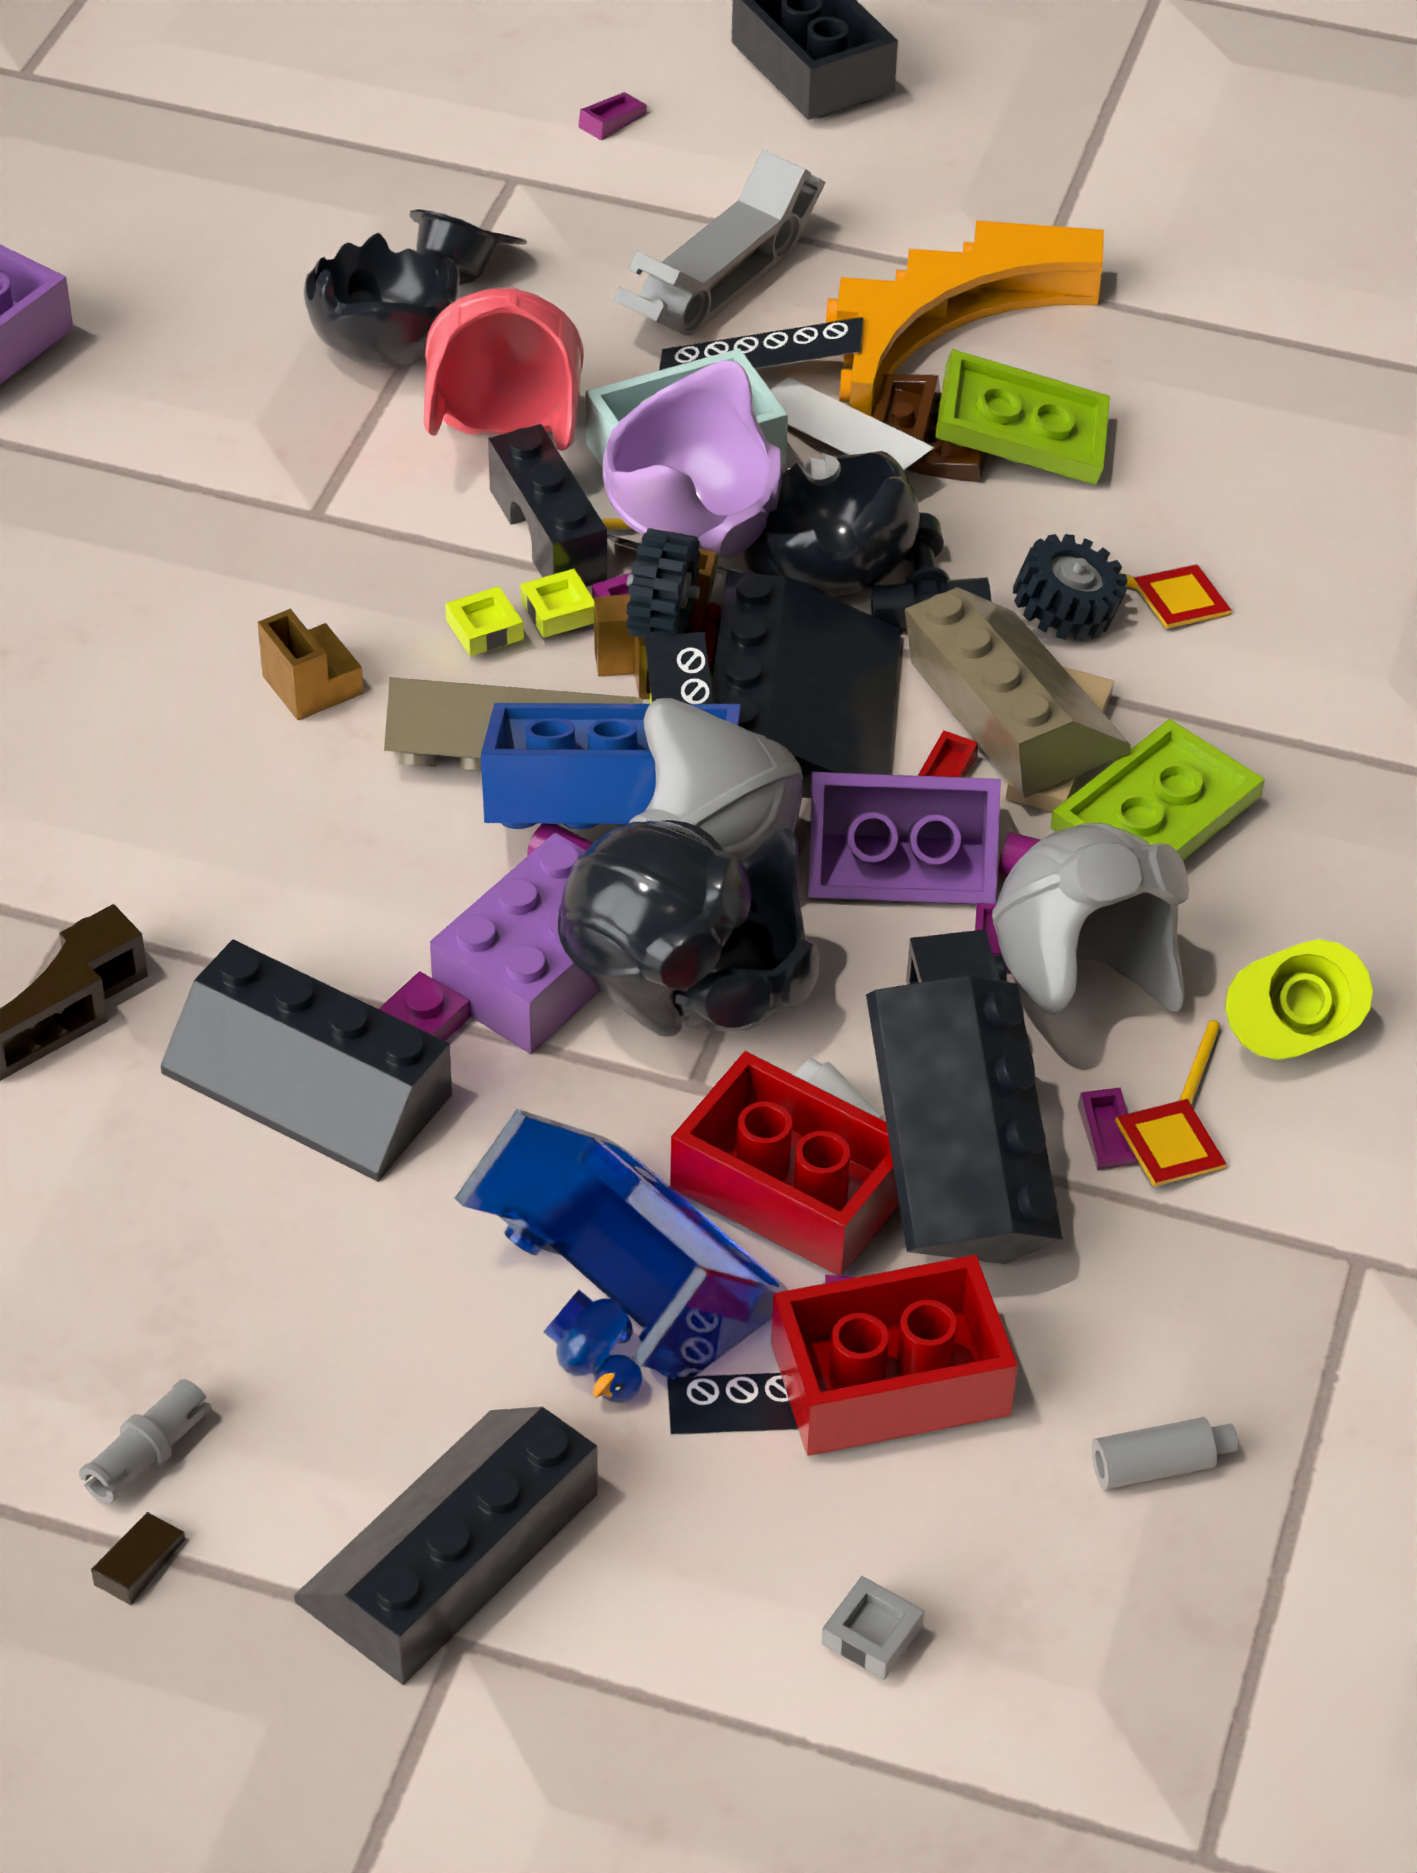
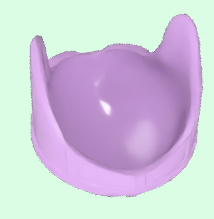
(696, 462)

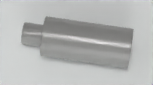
(1160, 1451)

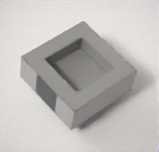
(872, 1627)

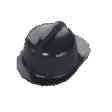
(458, 240)

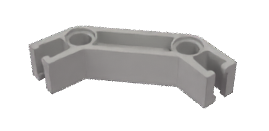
(729, 251)

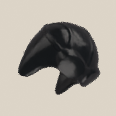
(652, 914)
(765, 958)

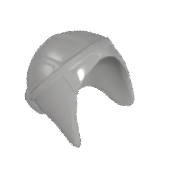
(719, 777)
(1097, 899)

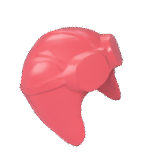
(503, 366)

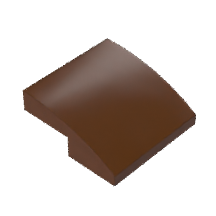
(912, 407)

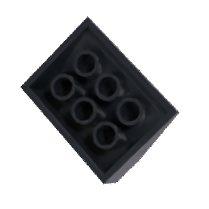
(808, 673)

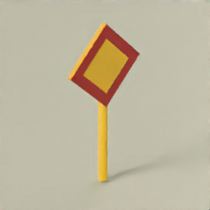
(1180, 596)
(1170, 1136)

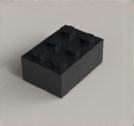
(817, 51)

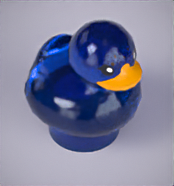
(586, 1336)

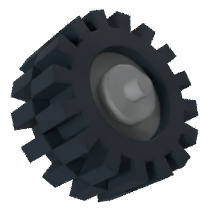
(663, 584)
(1070, 587)

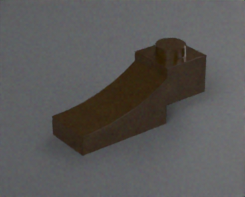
(68, 999)

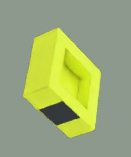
(558, 603)
(484, 621)

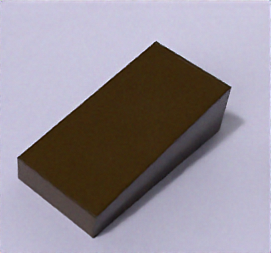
(137, 1558)

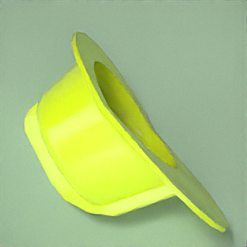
(1298, 999)

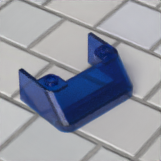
(626, 1236)

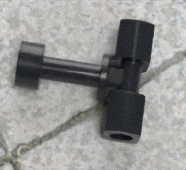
(926, 581)

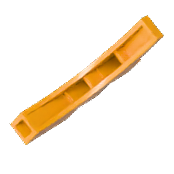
(941, 290)

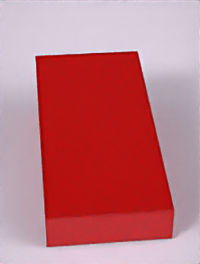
(950, 756)

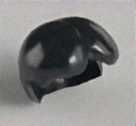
(839, 529)

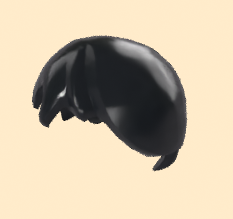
(379, 301)

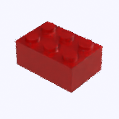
(787, 1163)
(892, 1354)

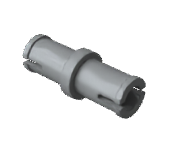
(145, 1441)

